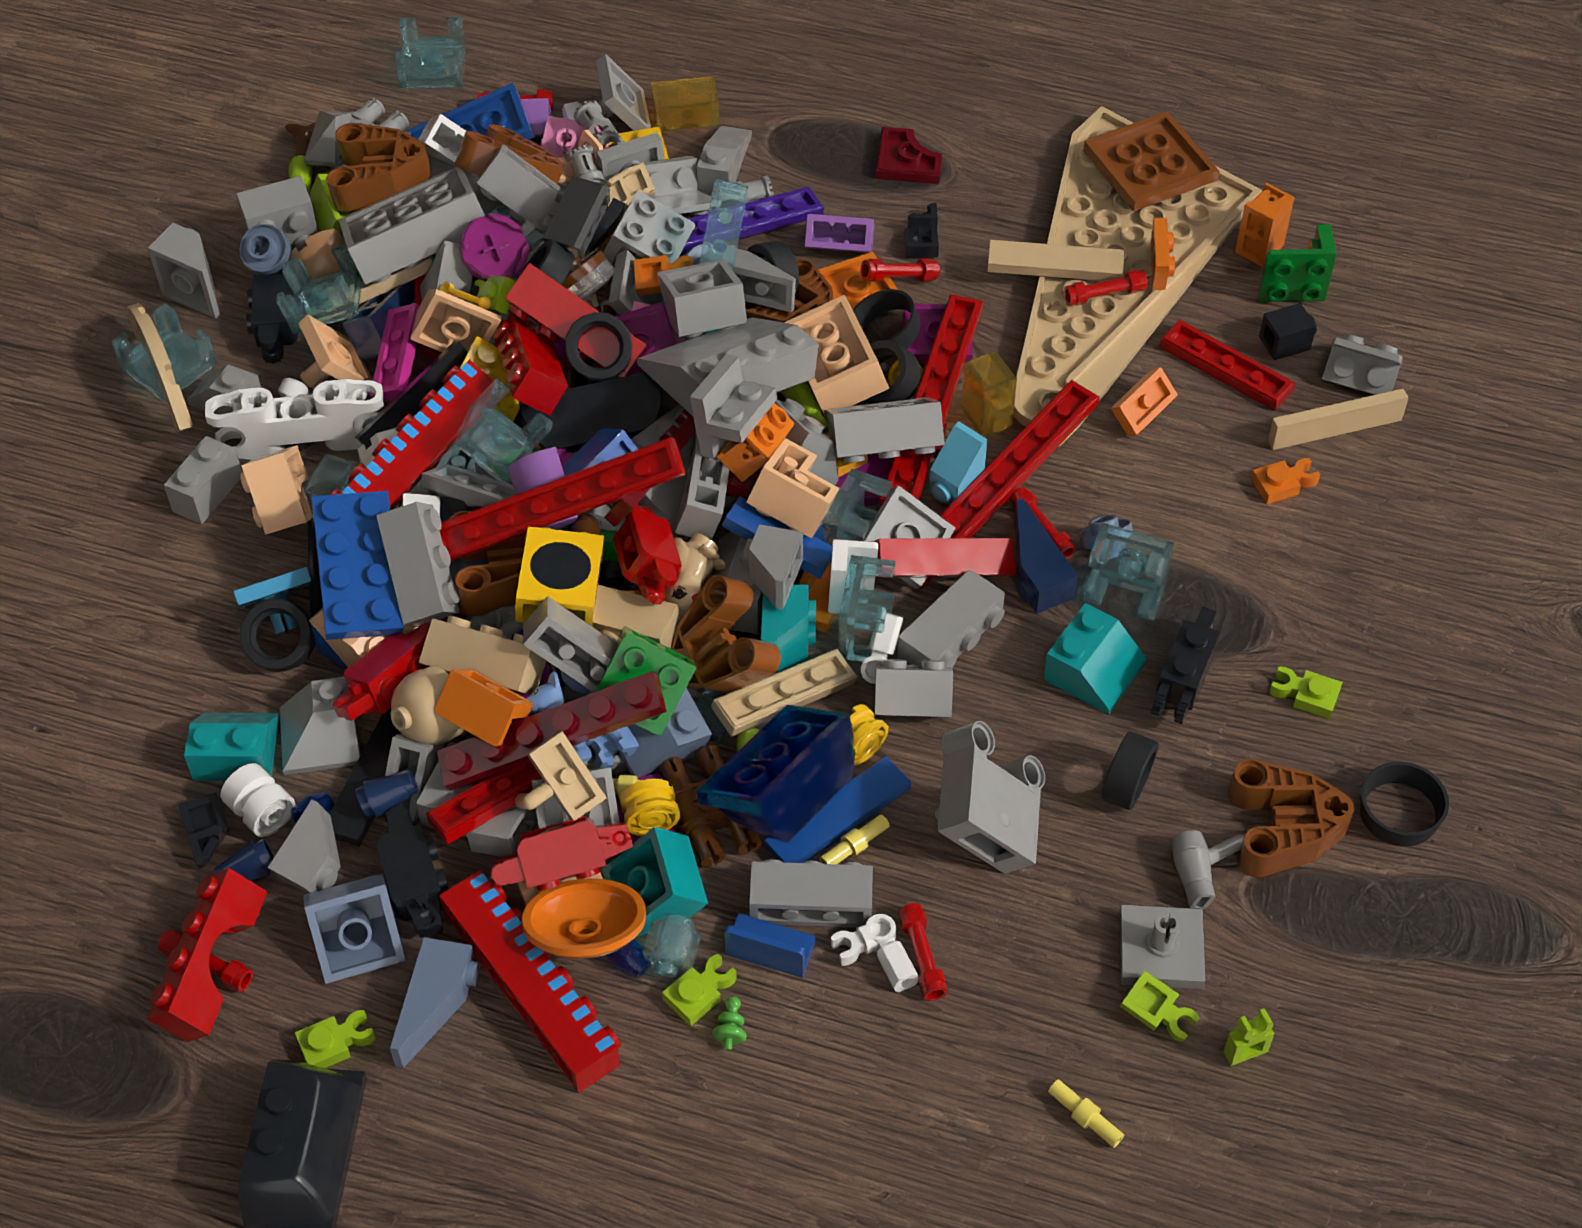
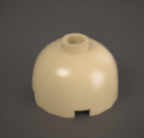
(415, 704)

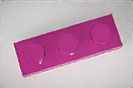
(396, 352)

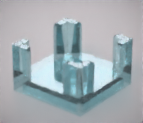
(431, 60)
(325, 297)
(187, 356)
(496, 439)
(847, 515)
(1129, 562)
(861, 607)

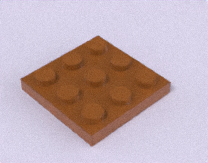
(1151, 161)

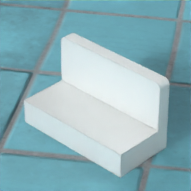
(840, 561)

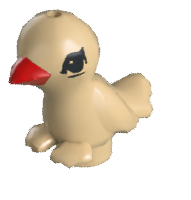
(697, 560)

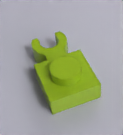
(496, 290)
(1311, 693)
(697, 993)
(1153, 1003)
(1249, 1038)
(328, 1042)

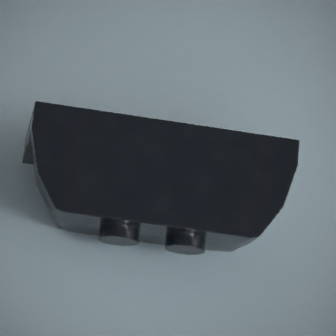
(616, 403)
(300, 1146)

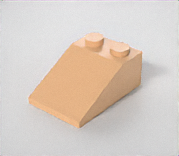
(845, 361)

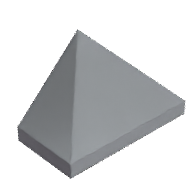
(323, 145)

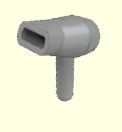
(1194, 863)

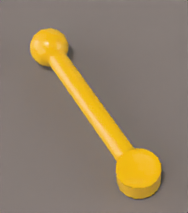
(483, 302)

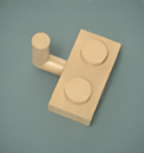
(564, 778)

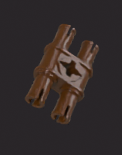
(701, 820)

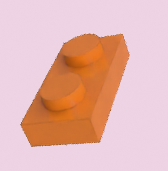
(1160, 245)
(1144, 401)

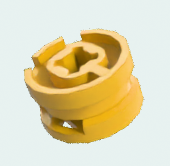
(867, 733)
(649, 805)

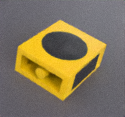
(560, 567)

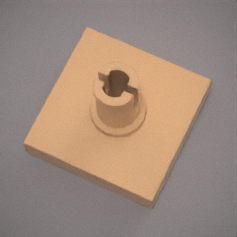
(333, 355)

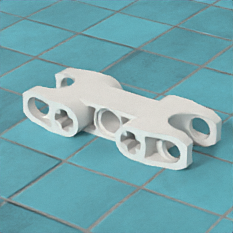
(271, 423)

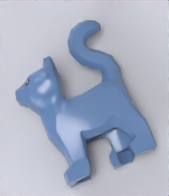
(605, 746)

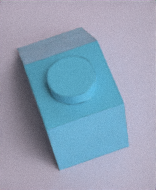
(957, 463)

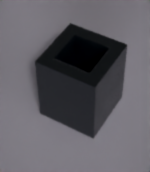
(1287, 331)

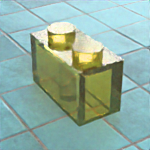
(685, 103)
(988, 393)

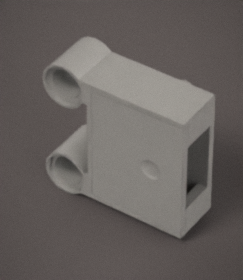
(989, 805)

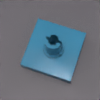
(274, 589)

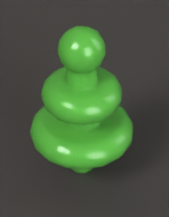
(730, 1023)

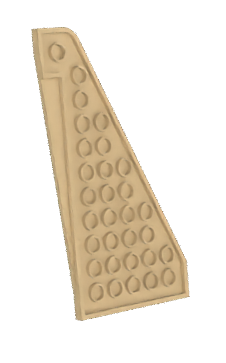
(1103, 335)

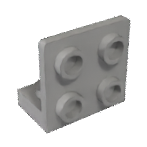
(677, 185)
(649, 230)

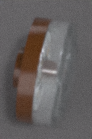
(588, 274)

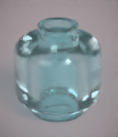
(672, 945)

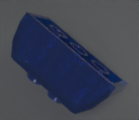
(784, 772)

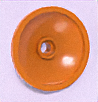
(584, 918)

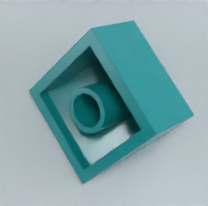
(792, 627)
(1094, 659)
(226, 741)
(662, 873)

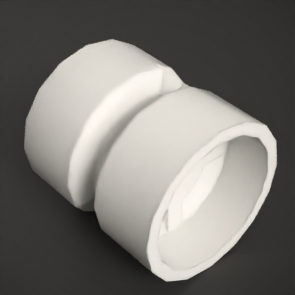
(258, 799)

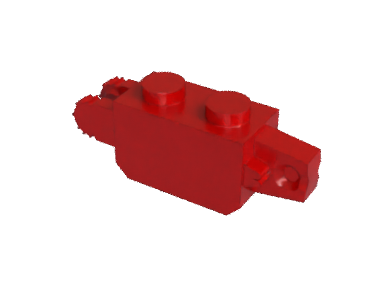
(648, 553)
(379, 672)
(560, 852)

